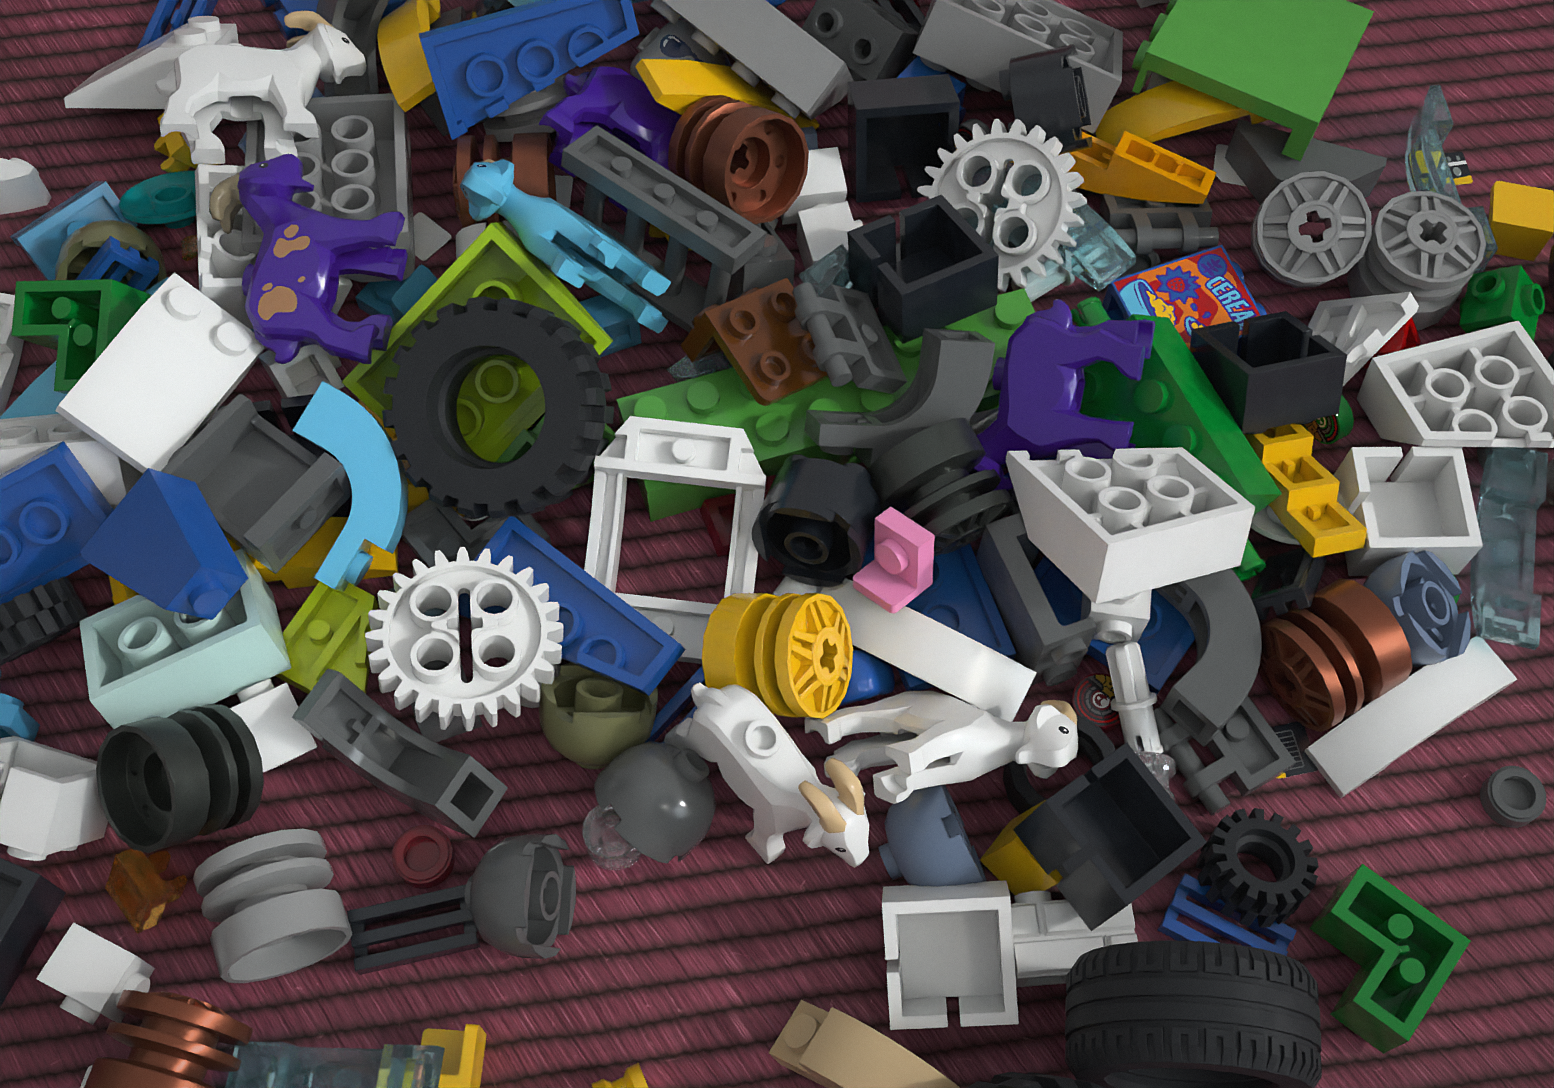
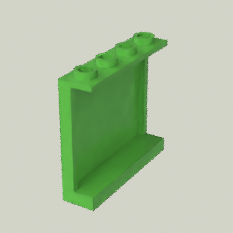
(1258, 55)

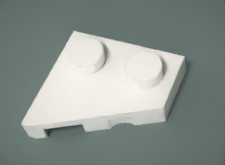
(1362, 324)

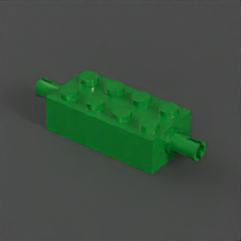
(1176, 409)

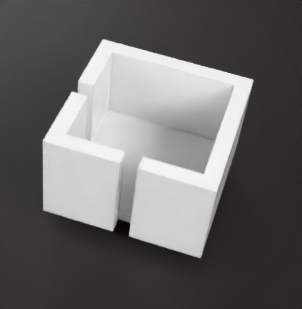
(1419, 510)
(47, 800)
(949, 946)

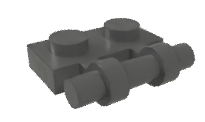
(1160, 224)
(848, 338)
(1244, 752)

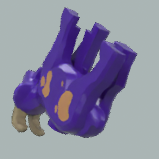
(301, 263)

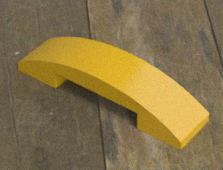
(403, 53)
(1167, 113)

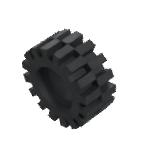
(38, 618)
(1274, 847)

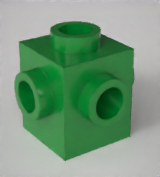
(1501, 298)

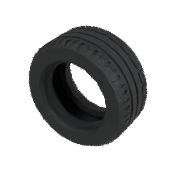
(1192, 1017)

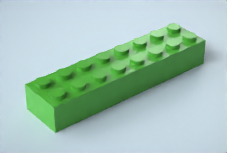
(779, 428)

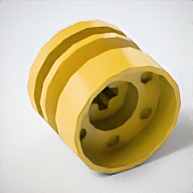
(782, 649)

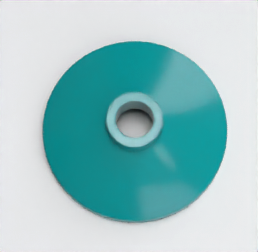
(162, 200)

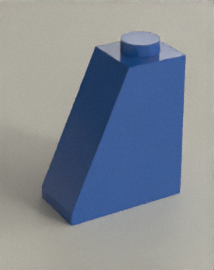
(168, 547)

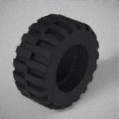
(427, 407)

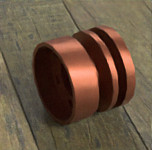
(740, 156)
(531, 168)
(1333, 655)
(171, 1044)

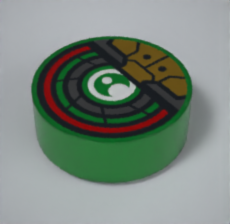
(1333, 427)

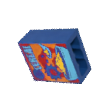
(1189, 291)

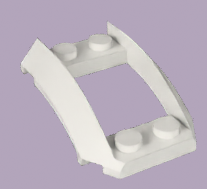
(677, 455)

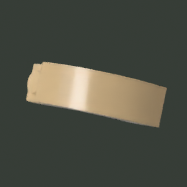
(849, 1054)

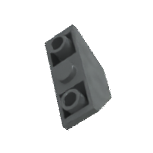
(1258, 160)

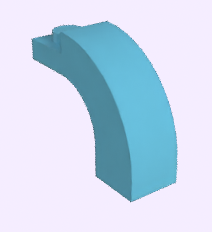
(375, 477)

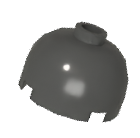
(660, 798)
(523, 895)

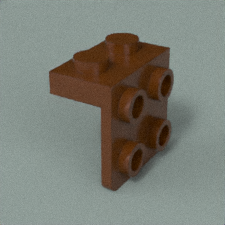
(760, 342)

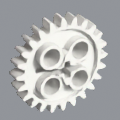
(1045, 212)
(408, 640)

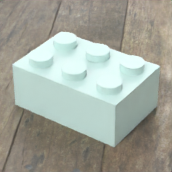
(164, 661)

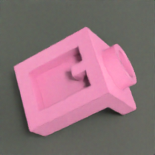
(900, 563)

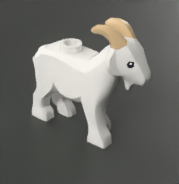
(255, 85)
(945, 740)
(774, 775)

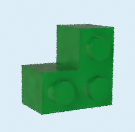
(74, 319)
(1401, 955)

